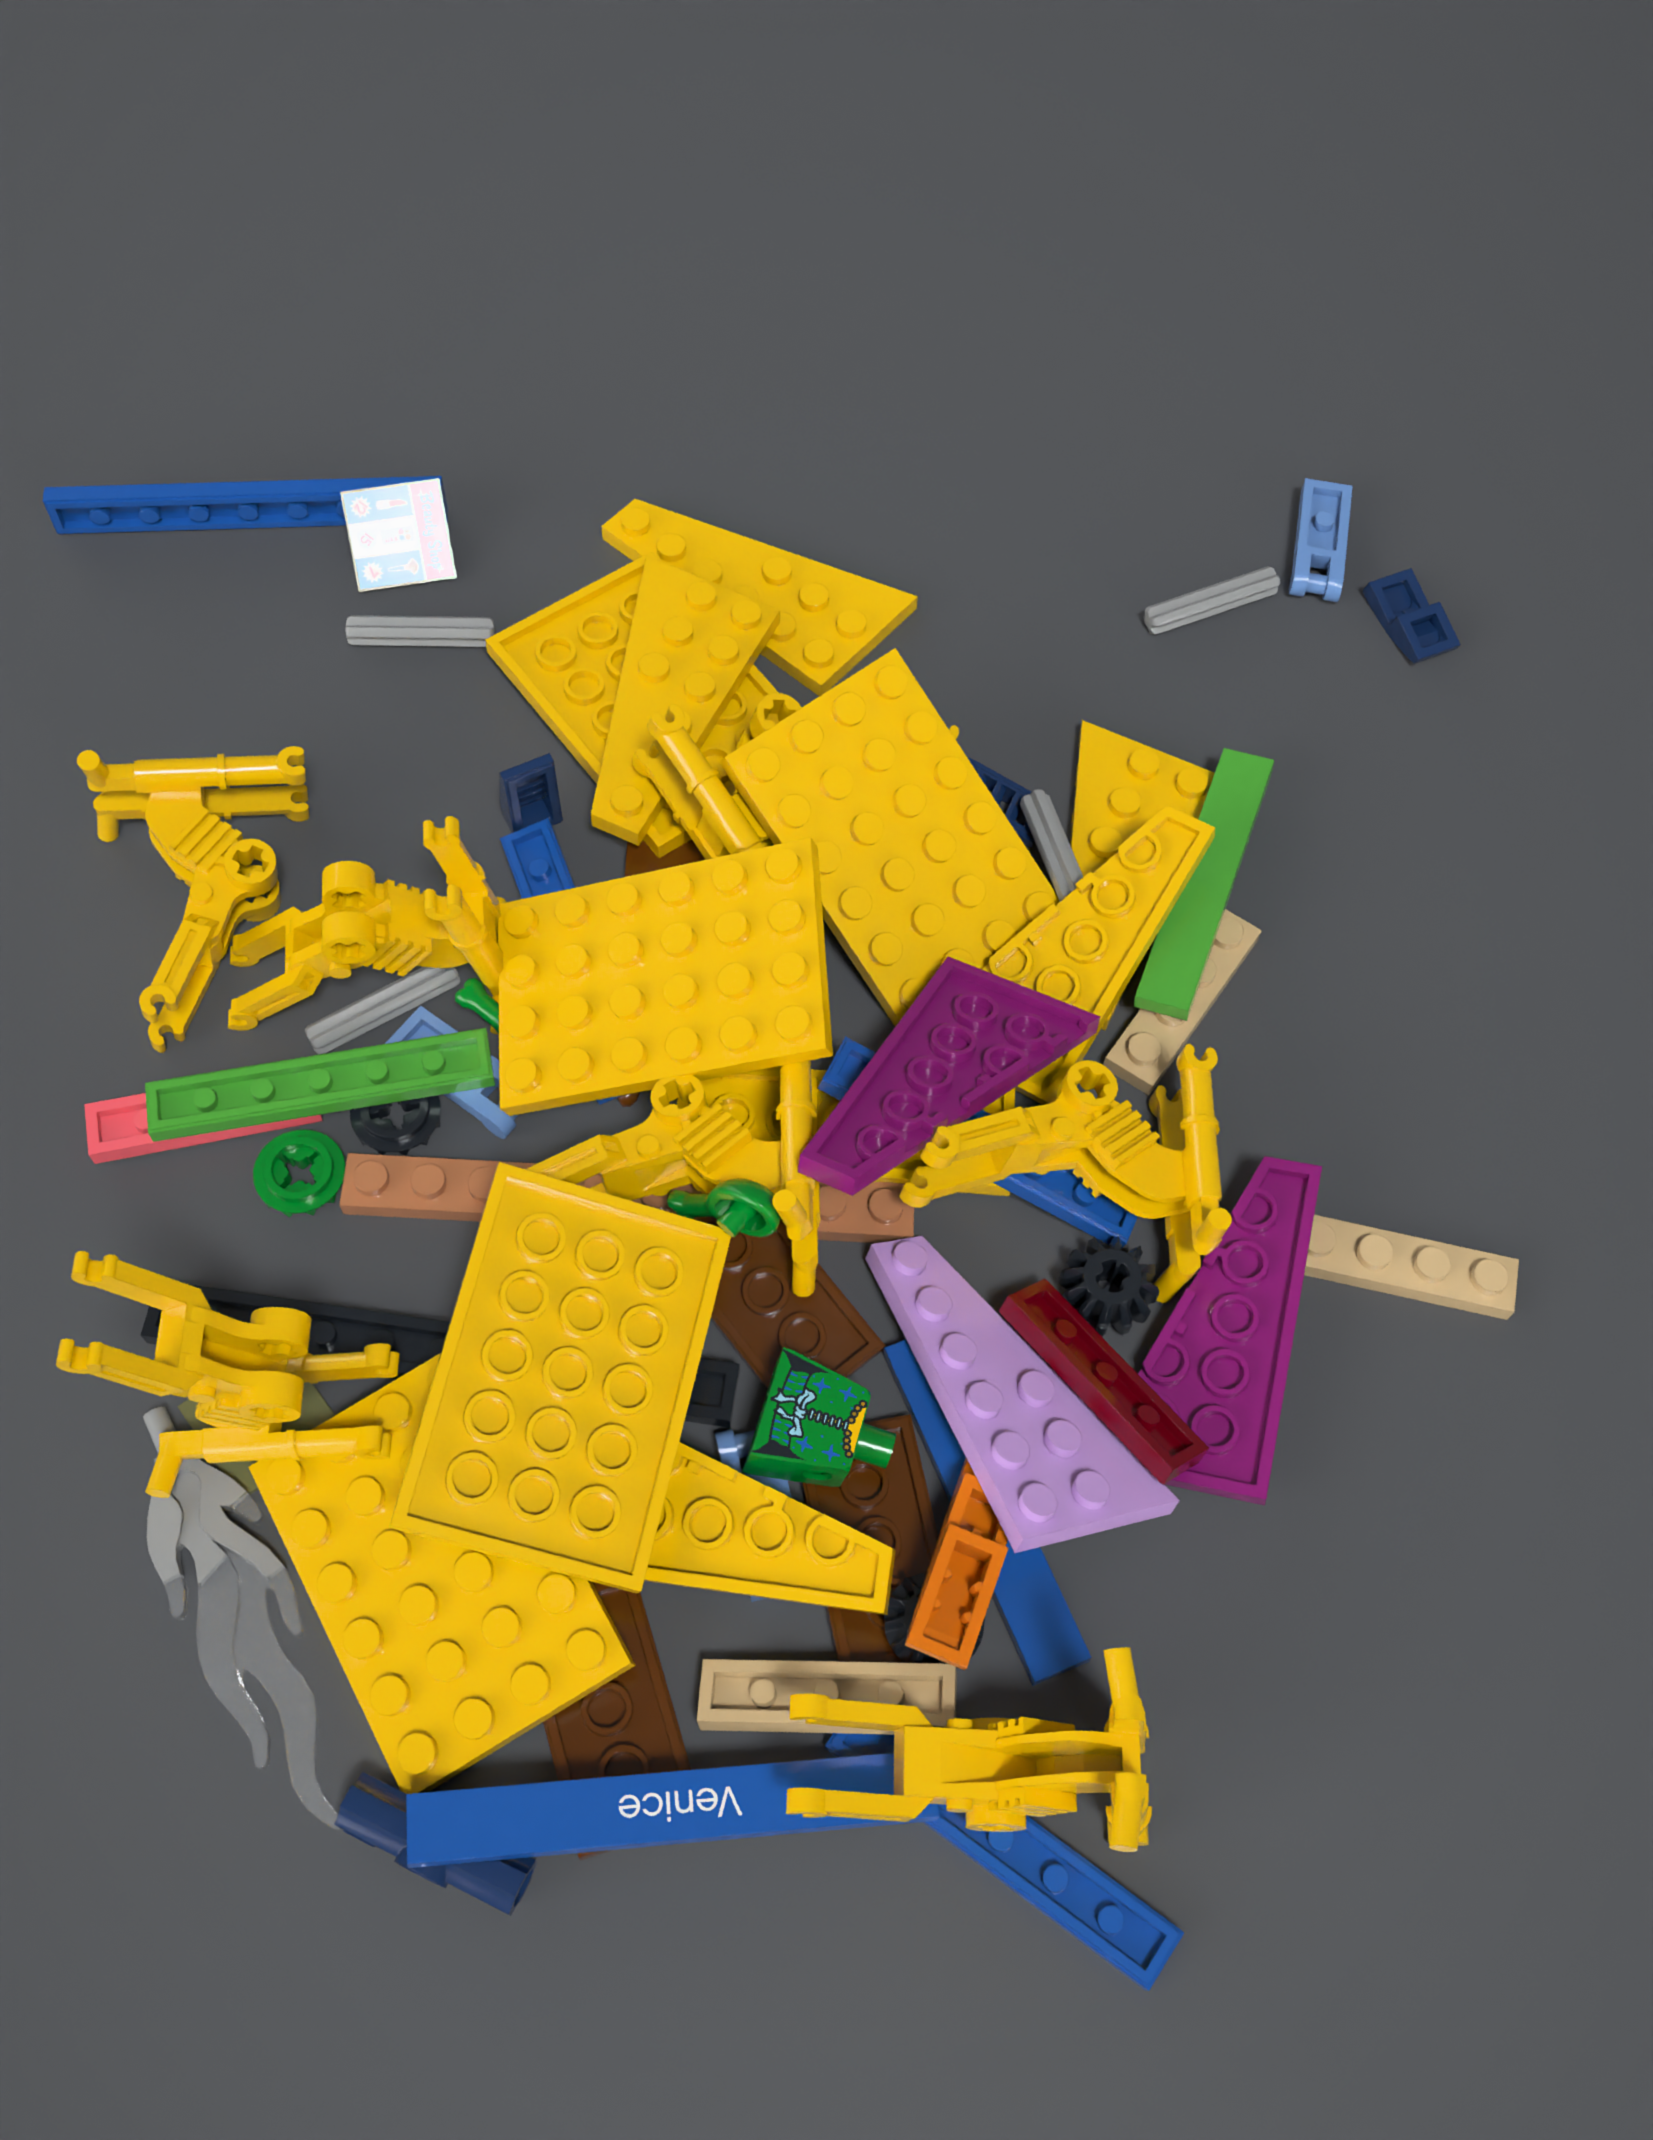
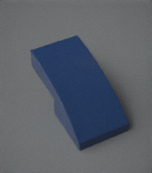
(1407, 617)

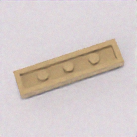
(1156, 1039)
(1412, 1267)
(758, 1692)

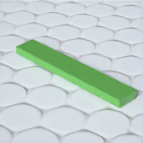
(1191, 927)
(318, 1084)

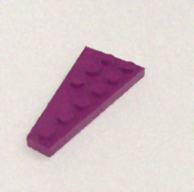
(941, 1064)
(1233, 1334)

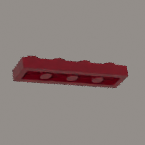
(1104, 1381)

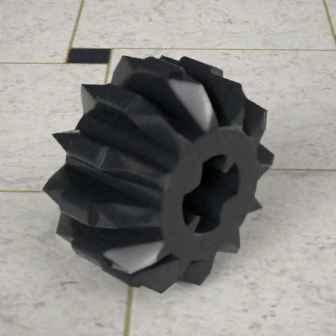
(1119, 1269)

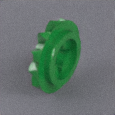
(299, 1149)

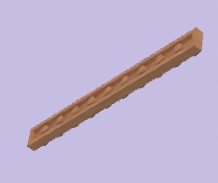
(461, 1186)

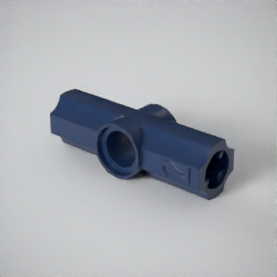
(378, 1818)

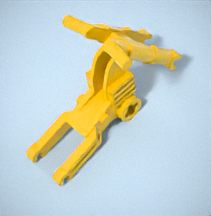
(693, 789)
(203, 853)
(377, 926)
(708, 1148)
(1107, 1150)
(235, 1370)
(996, 1765)

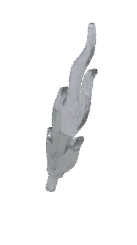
(233, 1610)

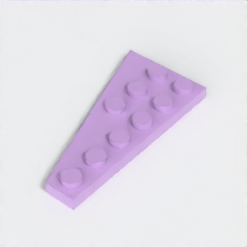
(1024, 1431)

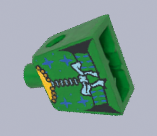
(814, 1426)

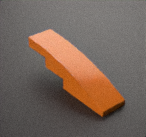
(959, 1576)

